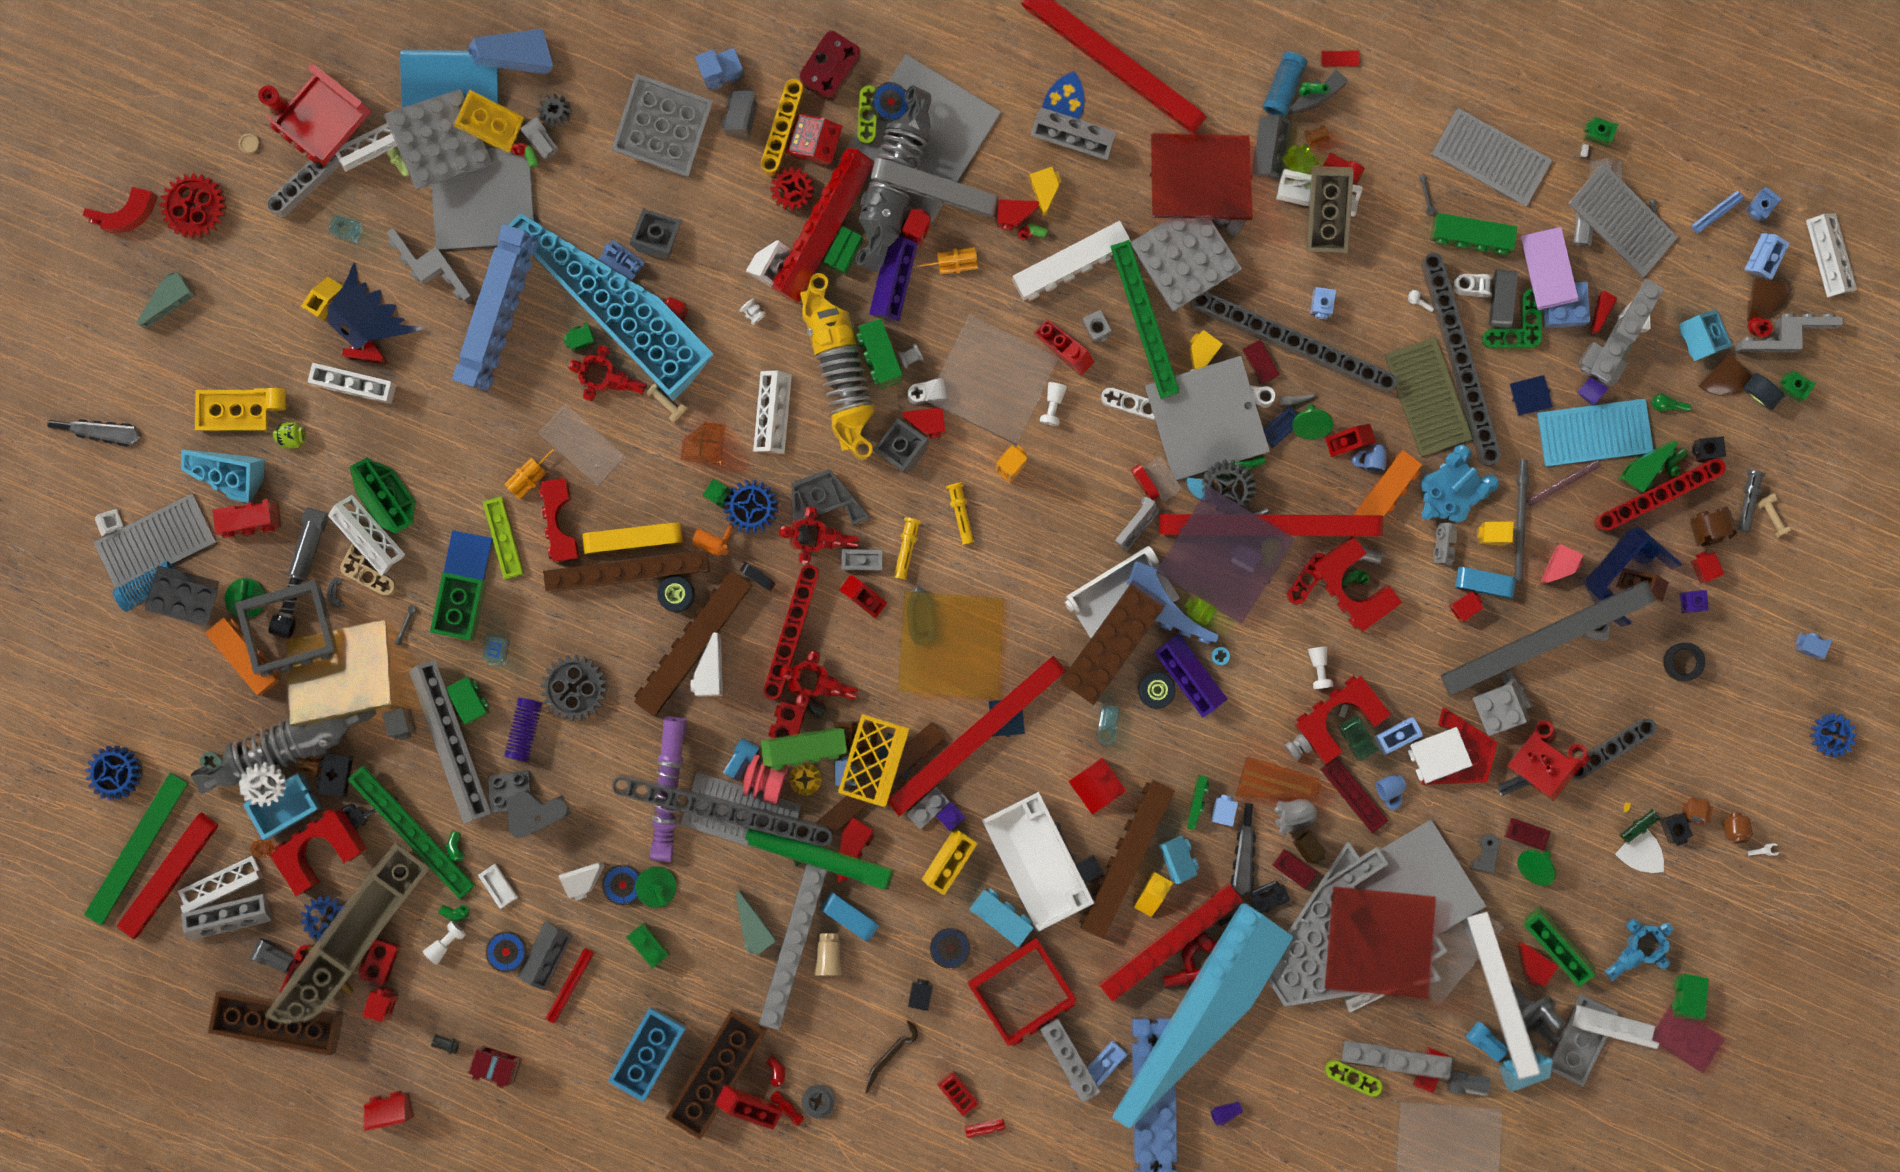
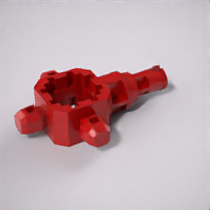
(614, 378)
(825, 537)
(824, 685)

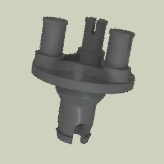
(1538, 1016)

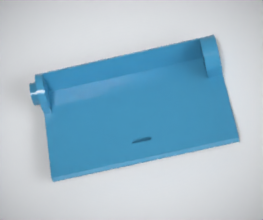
(439, 72)

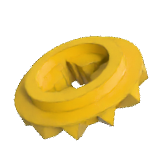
(799, 787)

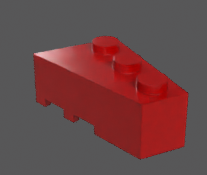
(247, 519)

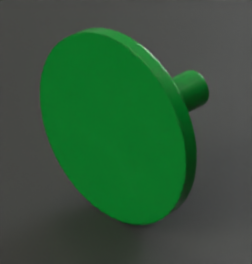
(1312, 423)
(242, 590)
(1537, 867)
(655, 887)

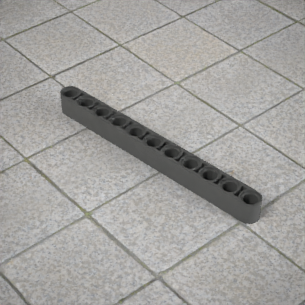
(1303, 341)
(1461, 349)
(1548, 637)
(711, 811)

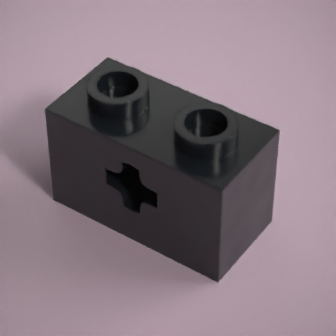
(338, 764)

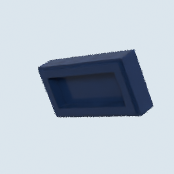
(1280, 427)

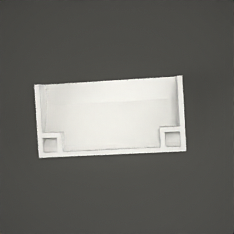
(1037, 861)

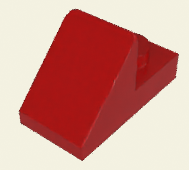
(368, 354)

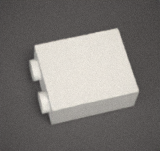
(1439, 755)

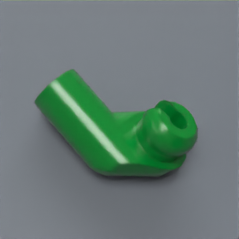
(1673, 462)
(454, 914)

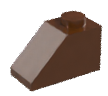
(1632, 577)

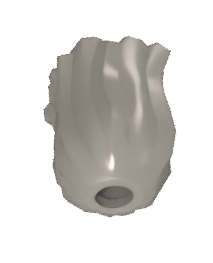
(1295, 815)

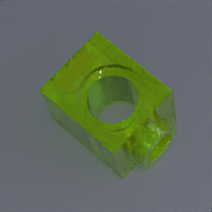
(1299, 159)
(1199, 611)

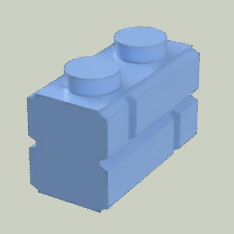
(1767, 256)
(1398, 735)

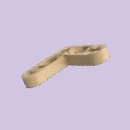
(361, 569)

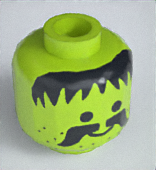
(289, 435)

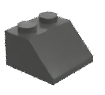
(741, 114)

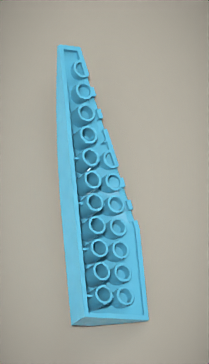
(624, 310)
(1211, 1006)

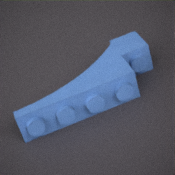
(1171, 614)

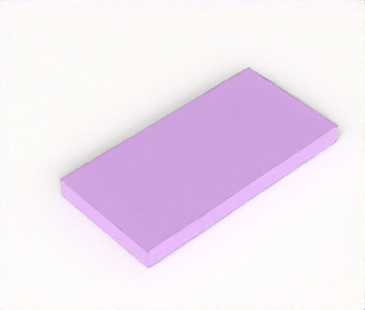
(1549, 268)

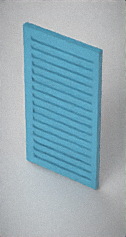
(1595, 432)

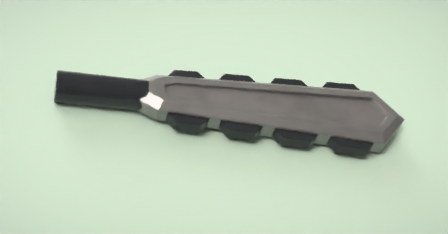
(109, 432)
(1243, 865)

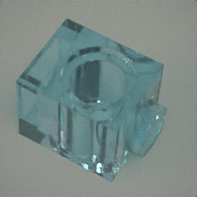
(353, 232)

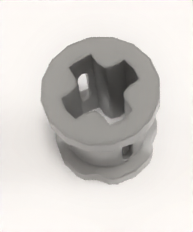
(910, 355)

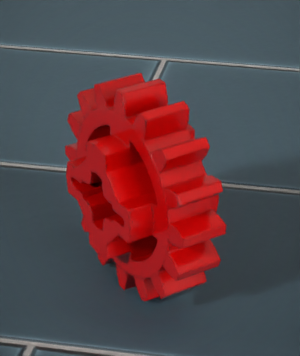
(794, 181)

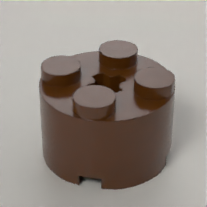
(1713, 527)

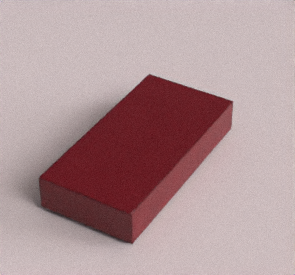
(1260, 362)
(1527, 834)
(1294, 869)

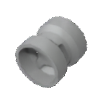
(1298, 747)

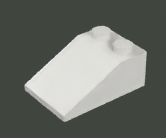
(708, 675)

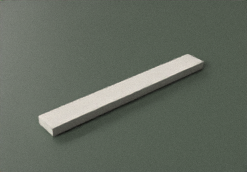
(1503, 996)

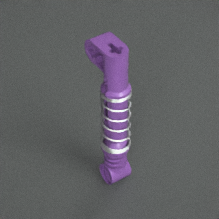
(670, 764)

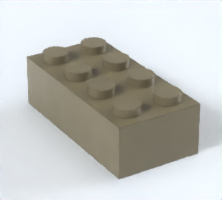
(1329, 209)

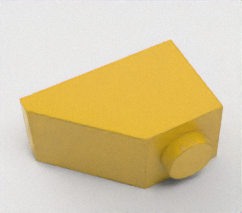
(1045, 186)
(1203, 349)
(1495, 533)
(1152, 894)

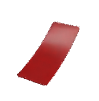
(1340, 58)

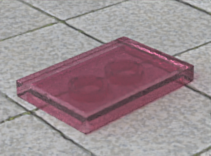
(1687, 1040)

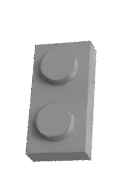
(862, 560)
(928, 808)

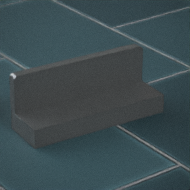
(1271, 146)
(545, 956)

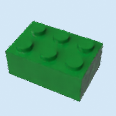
(879, 354)
(458, 606)

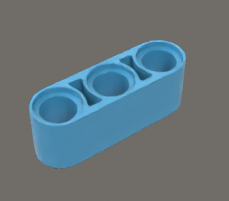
(1485, 582)
(849, 916)

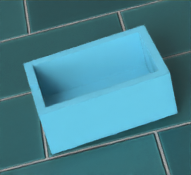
(290, 809)

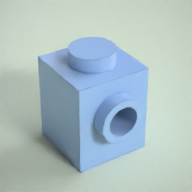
(1322, 302)
(1224, 810)

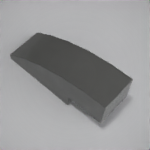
(1335, 81)

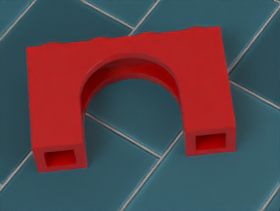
(1361, 612)
(1355, 693)
(291, 856)

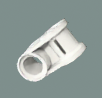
(1477, 285)
(924, 388)

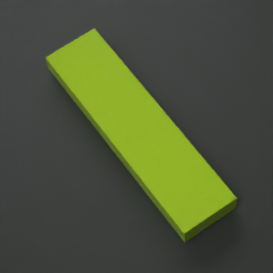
(503, 538)

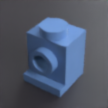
(1768, 198)
(1813, 645)
(839, 770)

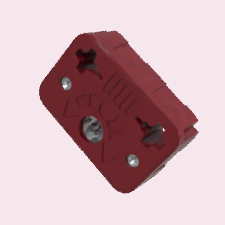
(835, 69)

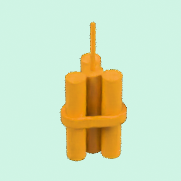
(956, 260)
(526, 477)

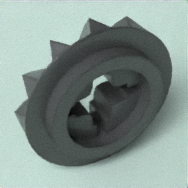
(823, 1109)

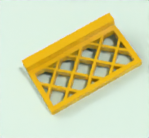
(890, 767)

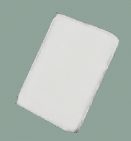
(108, 522)

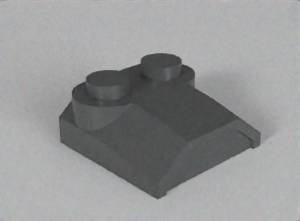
(655, 234)
(902, 446)

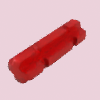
(787, 1108)
(984, 1128)

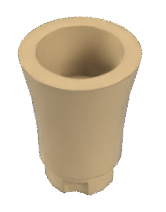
(828, 956)

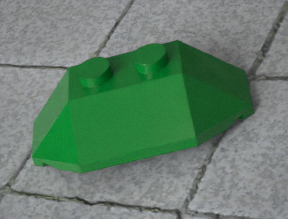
(383, 495)

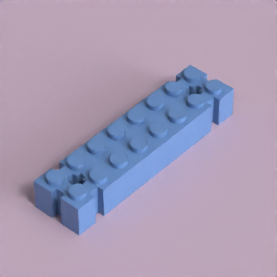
(495, 307)
(1156, 1130)

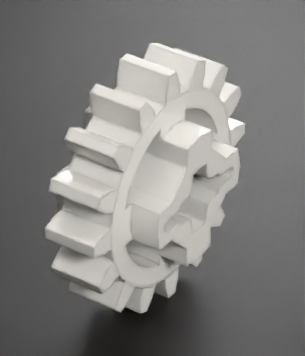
(273, 785)

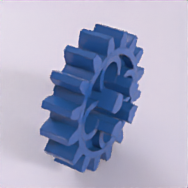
(1829, 726)
(321, 906)

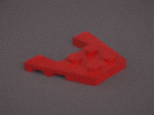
(1479, 747)

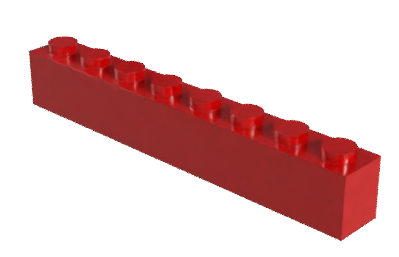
(823, 224)
(1170, 942)

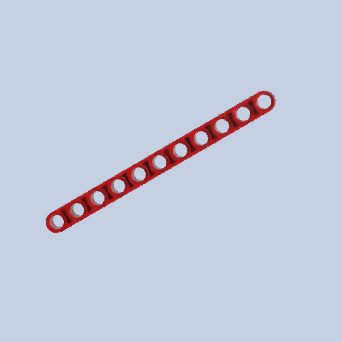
(1116, 63)
(1298, 524)
(976, 736)

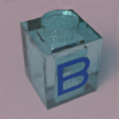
(495, 651)

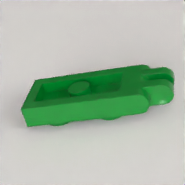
(1197, 805)

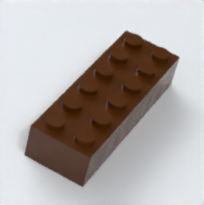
(1113, 642)
(244, 1018)
(718, 1067)

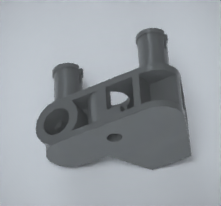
(524, 809)

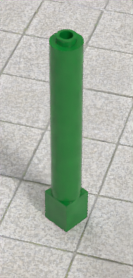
(822, 858)

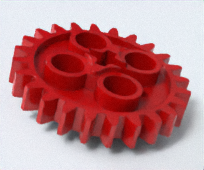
(211, 210)

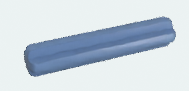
(1717, 212)

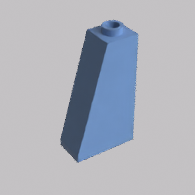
(513, 51)

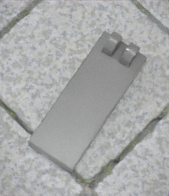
(1138, 524)

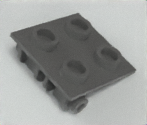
(505, 786)

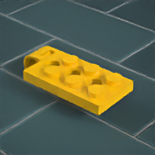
(268, 398)

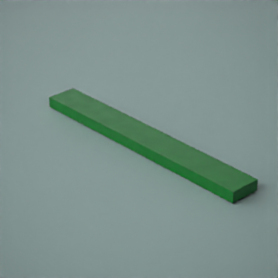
(1145, 319)
(411, 832)
(136, 849)

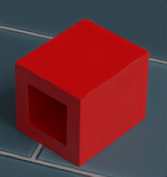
(1707, 566)
(1466, 606)

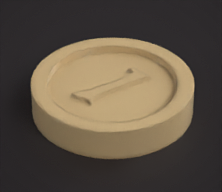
(249, 143)

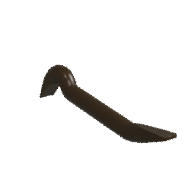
(890, 1053)

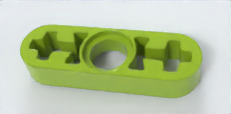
(861, 129)
(1369, 1079)

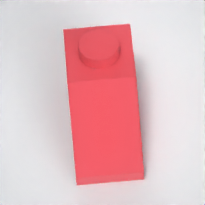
(1562, 563)

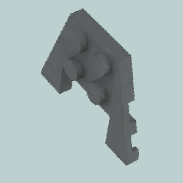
(825, 494)

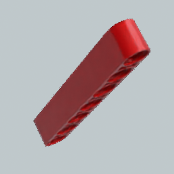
(1669, 493)
(790, 621)
(167, 875)

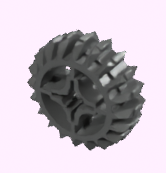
(1224, 480)

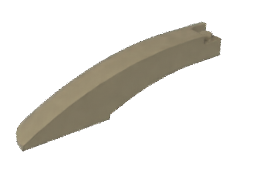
(349, 936)

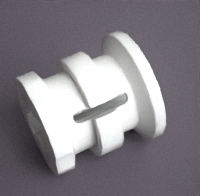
(752, 311)

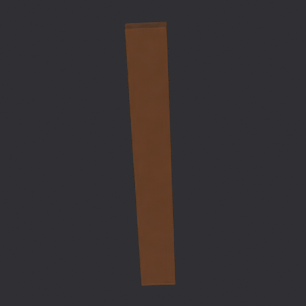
(849, 806)

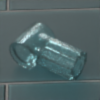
(1108, 723)

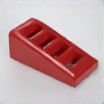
(1603, 307)
(948, 1079)

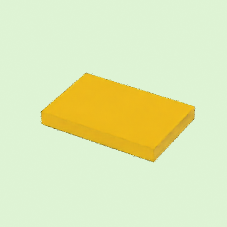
(489, 121)

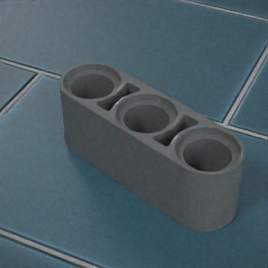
(1503, 298)

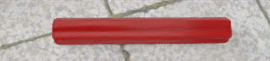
(569, 985)

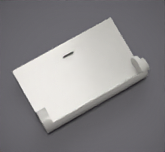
(1098, 597)

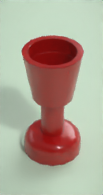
(270, 97)

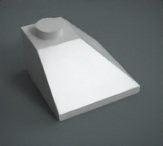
(768, 262)
(581, 881)

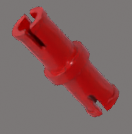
(1183, 978)

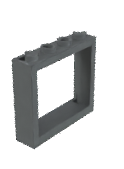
(278, 596)

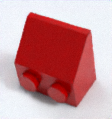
(1097, 786)
(387, 1111)

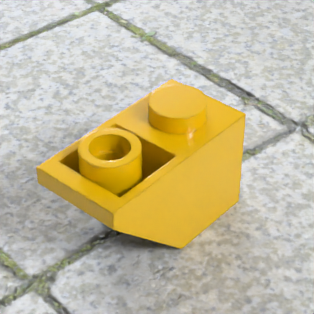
(320, 297)

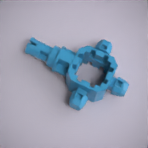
(1633, 956)

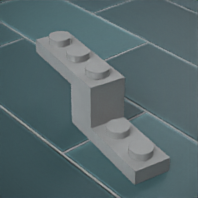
(429, 266)
(1626, 330)
(1789, 333)
(1396, 1059)

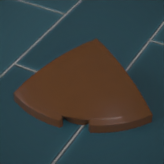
(1767, 297)
(1726, 377)
(850, 729)

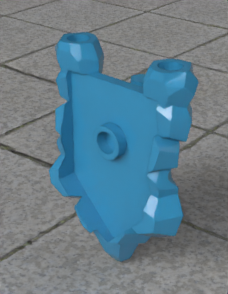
(1455, 487)

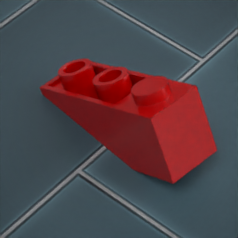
(1065, 347)
(853, 840)

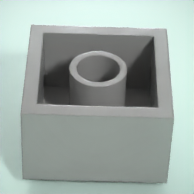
(1501, 708)

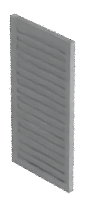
(1491, 157)
(1623, 220)
(159, 537)
(729, 791)

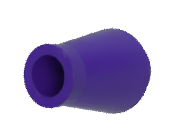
(1224, 1113)

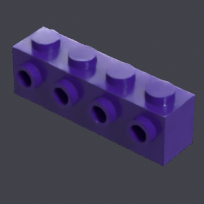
(893, 280)
(1190, 675)

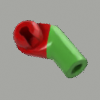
(527, 152)
(1030, 230)

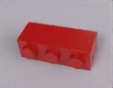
(749, 1107)

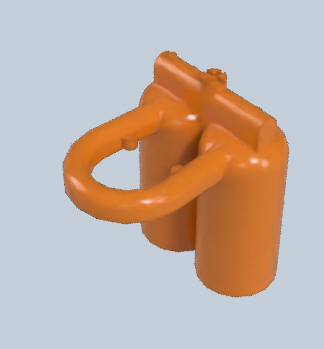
(712, 543)

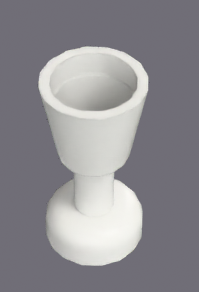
(1055, 395)
(1319, 659)
(438, 948)

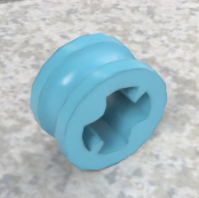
(1215, 652)

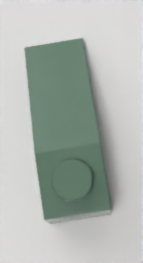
(166, 298)
(754, 930)

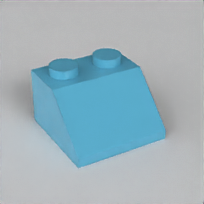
(1705, 335)
(1178, 859)

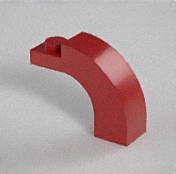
(131, 216)

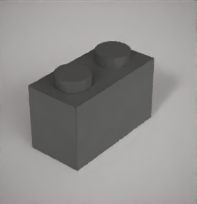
(399, 723)

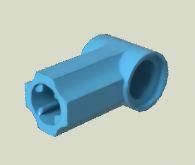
(742, 757)
(1482, 1038)

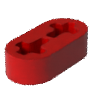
(1145, 482)

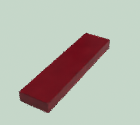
(1354, 795)

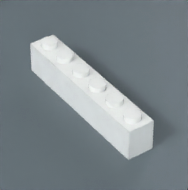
(1069, 262)

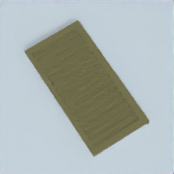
(1428, 397)

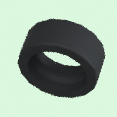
(1695, 650)

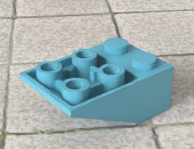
(1510, 1076)

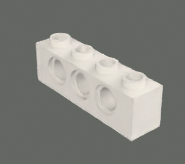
(351, 383)

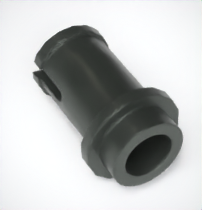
(816, 708)
(445, 1044)

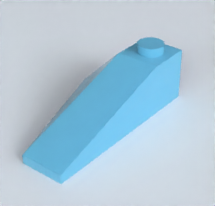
(231, 474)

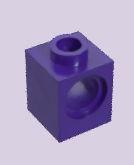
(1694, 601)

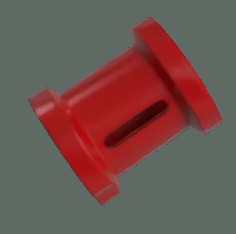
(1764, 331)

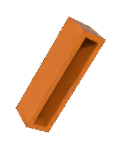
(1390, 486)
(233, 647)

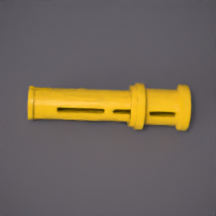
(958, 503)
(908, 539)

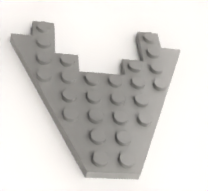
(1302, 968)

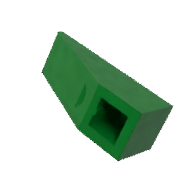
(1643, 469)

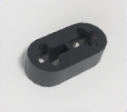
(757, 576)

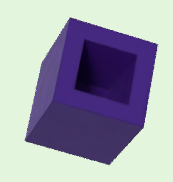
(950, 816)

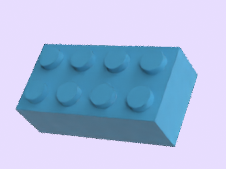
(647, 1054)

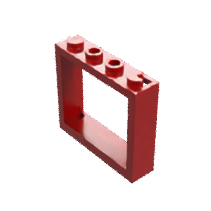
(1033, 1026)

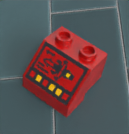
(814, 139)

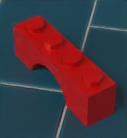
(555, 496)

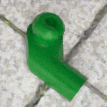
(1313, 88)
(1357, 576)
(452, 848)

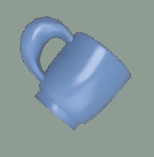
(1374, 459)
(1390, 788)

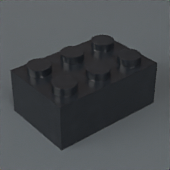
(181, 595)

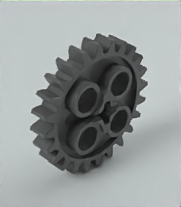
(561, 673)

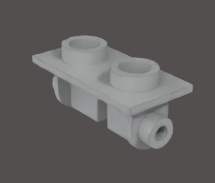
(1445, 534)

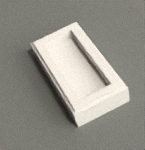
(498, 886)

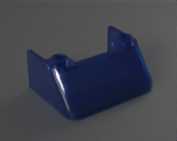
(1633, 544)

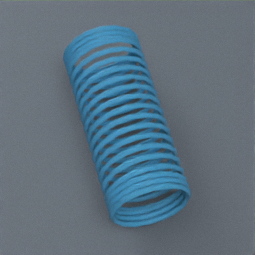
(1294, 63)
(123, 600)

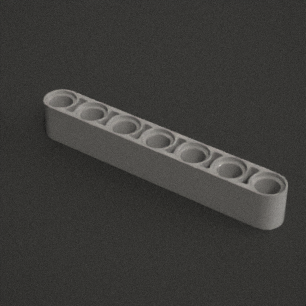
(934, 187)

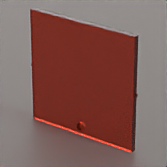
(1201, 176)
(1380, 942)

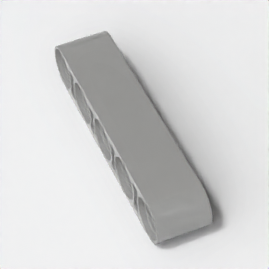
(303, 189)

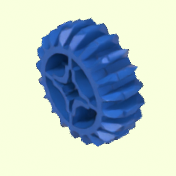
(750, 516)
(104, 759)

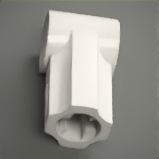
(1257, 391)

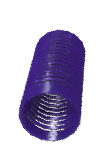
(527, 721)

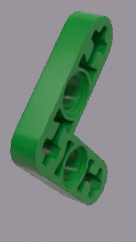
(1521, 334)

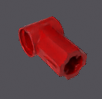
(1335, 161)

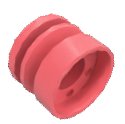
(764, 779)

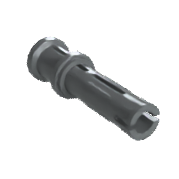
(1751, 488)

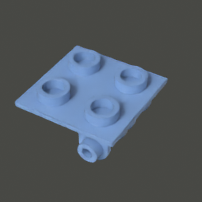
(621, 260)

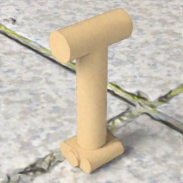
(676, 412)
(1767, 503)

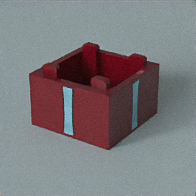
(495, 1066)

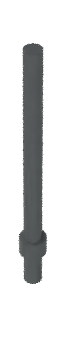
(1523, 481)

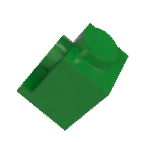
(1594, 135)
(579, 338)
(1788, 386)
(717, 493)

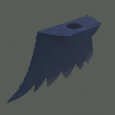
(363, 314)

